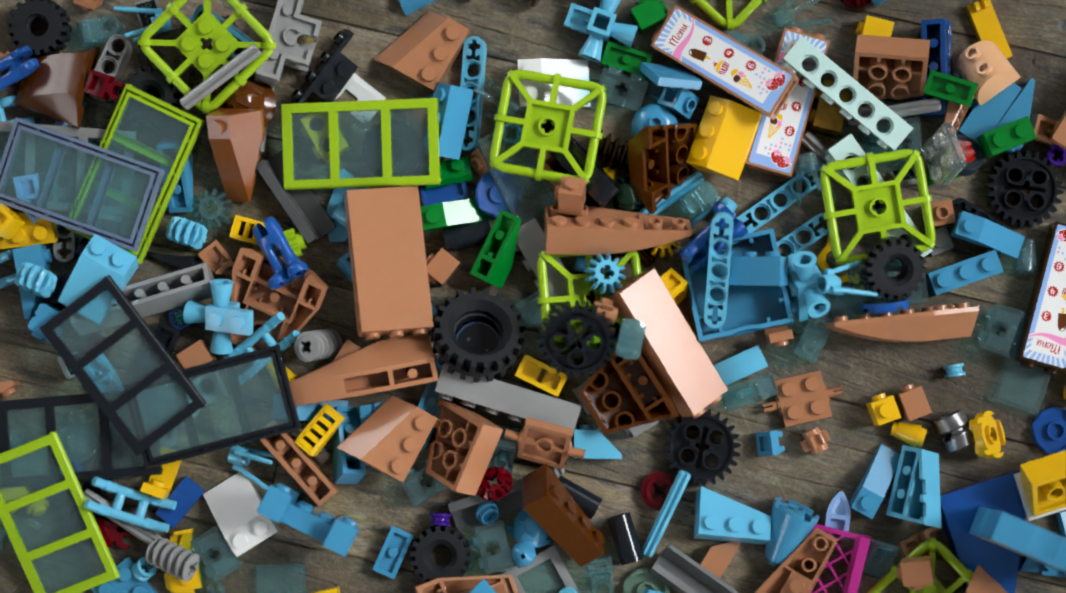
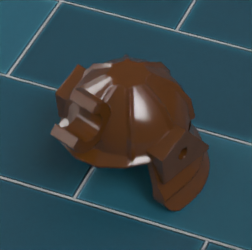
(252, 96)

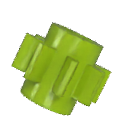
(295, 240)

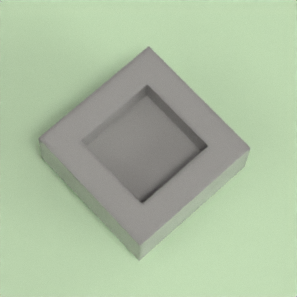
(942, 241)

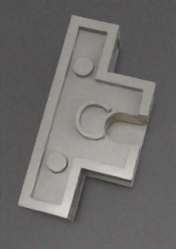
(294, 40)

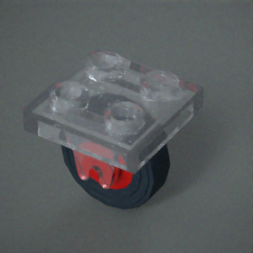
(951, 156)

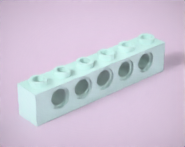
(898, 127)
(850, 148)

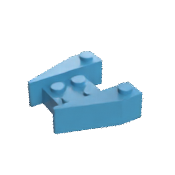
(282, 505)

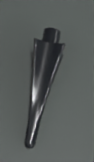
(178, 261)

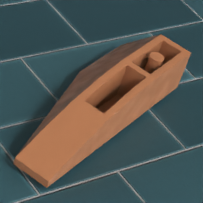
(608, 231)
(910, 327)
(373, 369)
(803, 567)

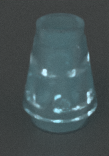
(1027, 259)

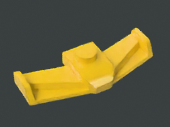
(173, 584)

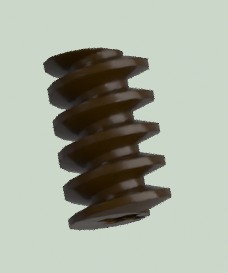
(614, 152)

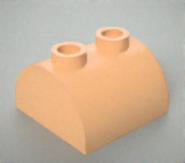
(988, 67)

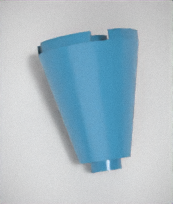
(789, 528)

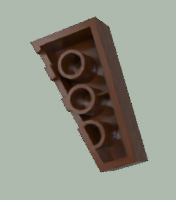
(561, 516)

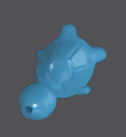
(529, 536)

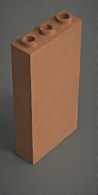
(388, 262)

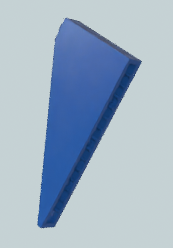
(957, 516)

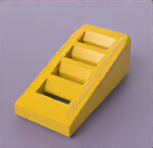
(236, 228)
(313, 425)

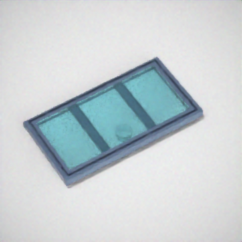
(78, 184)

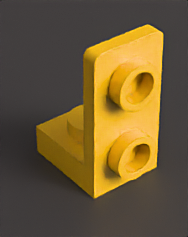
(161, 485)

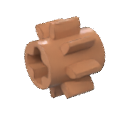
(607, 305)
(815, 440)

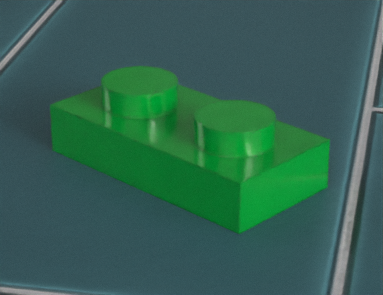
(625, 58)
(950, 88)
(454, 172)

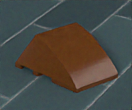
(58, 85)
(659, 161)
(626, 395)

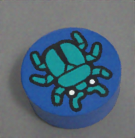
(176, 318)

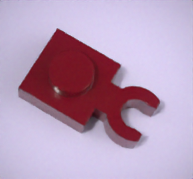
(102, 85)
(111, 534)

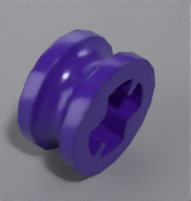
(1049, 154)
(440, 518)

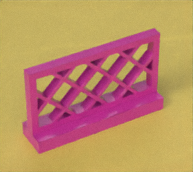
(856, 563)

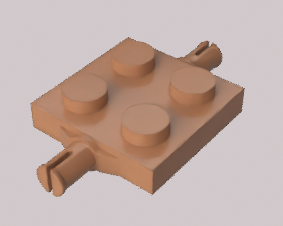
(802, 399)
(544, 443)

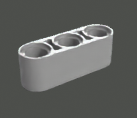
(109, 56)

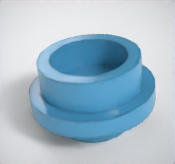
(487, 512)

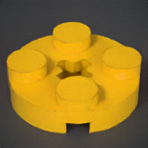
(987, 435)

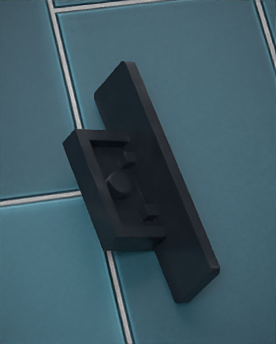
(330, 74)

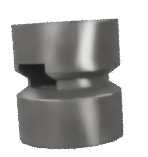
(954, 430)

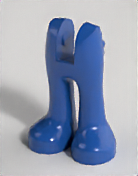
(17, 69)
(268, 240)
(700, 240)

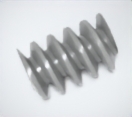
(317, 344)
(172, 559)

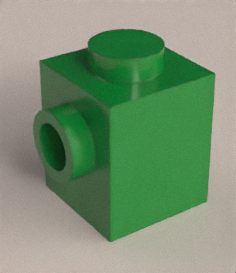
(648, 14)

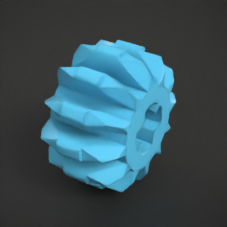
(186, 232)
(611, 269)
(35, 280)

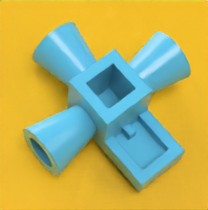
(599, 26)
(802, 287)
(220, 316)

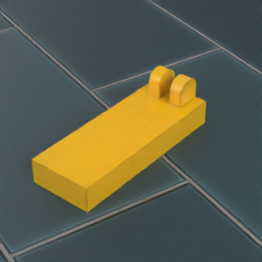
(987, 25)

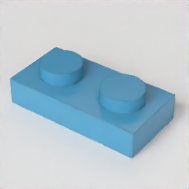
(393, 552)

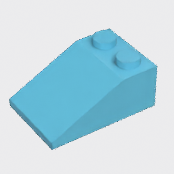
(95, 262)

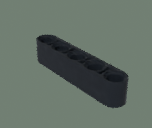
(601, 185)

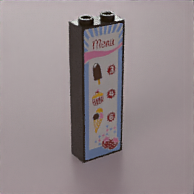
(1044, 329)

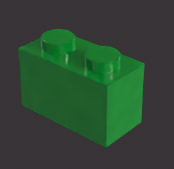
(1006, 137)

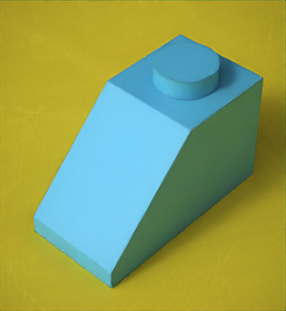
(594, 443)

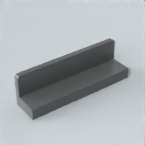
(300, 205)
(464, 509)
(685, 574)

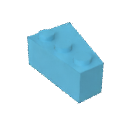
(916, 488)
(728, 520)

